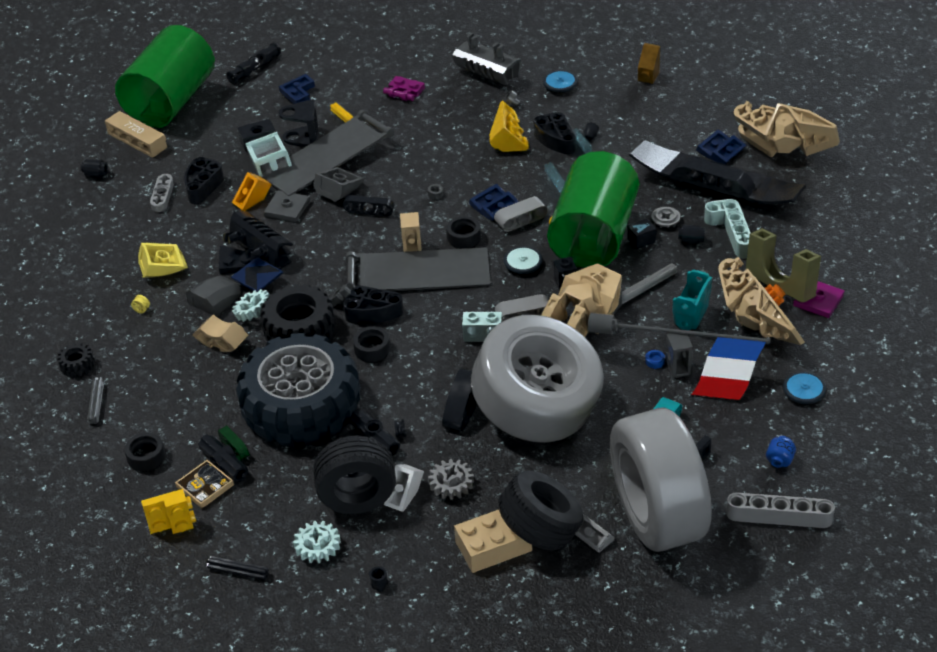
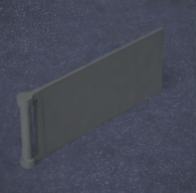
(327, 153)
(421, 269)

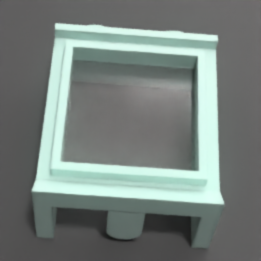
(267, 150)

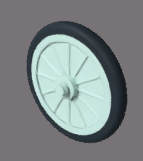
(523, 260)

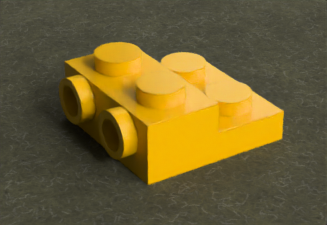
(168, 512)

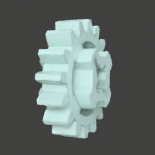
(250, 305)
(307, 546)

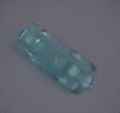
(582, 141)

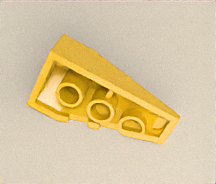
(506, 132)

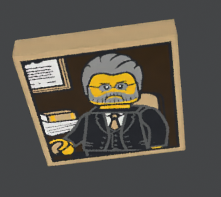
(204, 483)

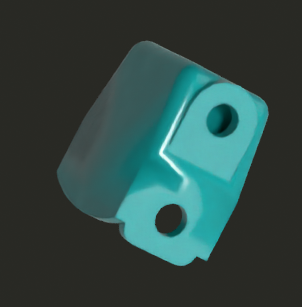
(687, 308)

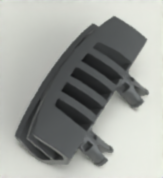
(486, 61)

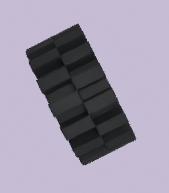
(77, 367)

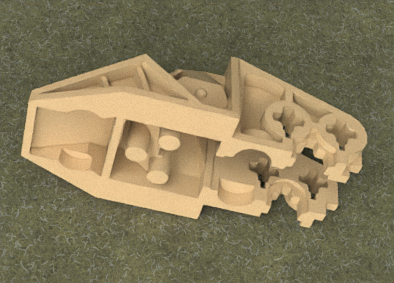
(785, 129)
(591, 291)
(754, 304)

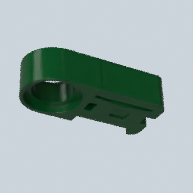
(229, 438)

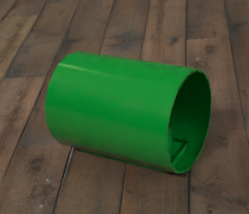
(165, 76)
(593, 209)

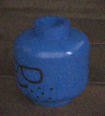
(781, 451)

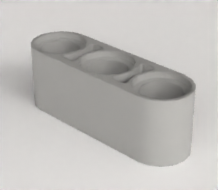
(520, 214)
(523, 306)

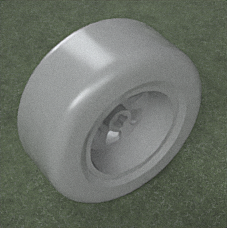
(522, 405)
(660, 479)

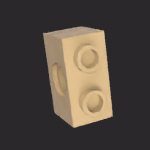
(410, 232)

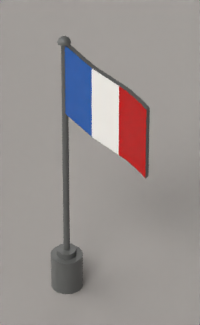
(726, 366)

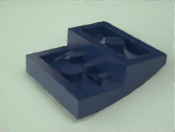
(720, 147)
(491, 201)

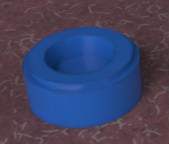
(655, 359)

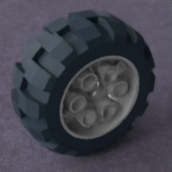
(280, 387)

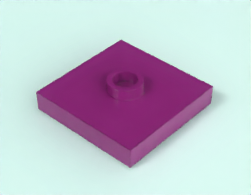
(825, 301)

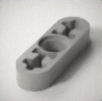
(164, 198)

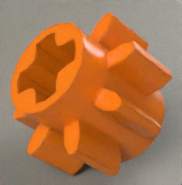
(776, 293)

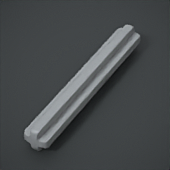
(648, 282)

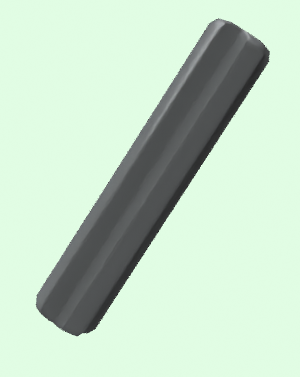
(95, 400)

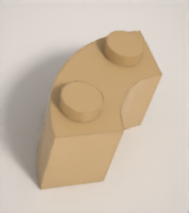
(220, 334)

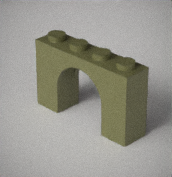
(762, 264)

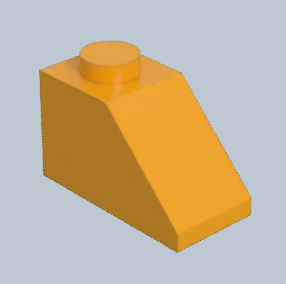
(251, 191)

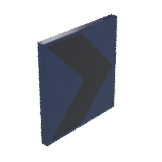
(257, 275)

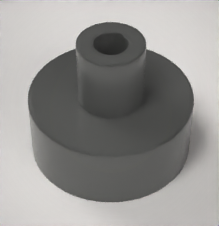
(510, 98)

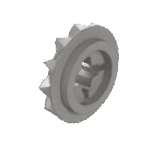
(665, 212)

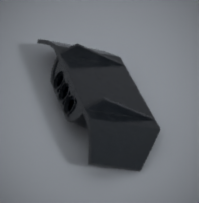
(715, 176)

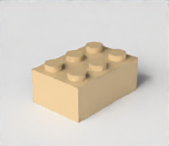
(488, 541)

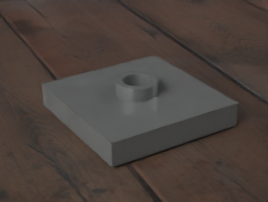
(287, 207)

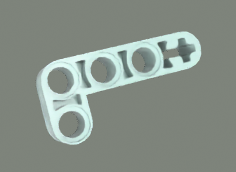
(730, 214)

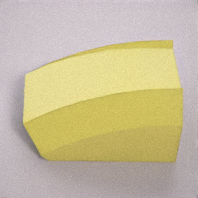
(160, 259)

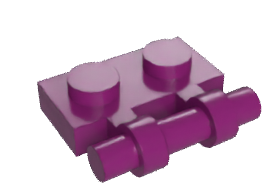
(404, 88)

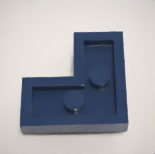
(296, 89)

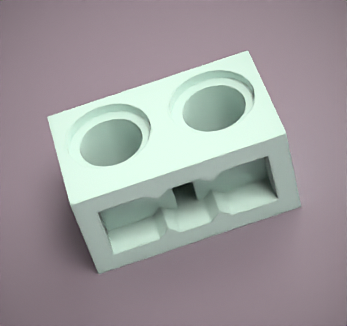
(479, 324)

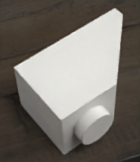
(407, 485)

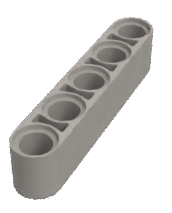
(780, 510)

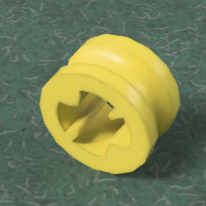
(140, 304)

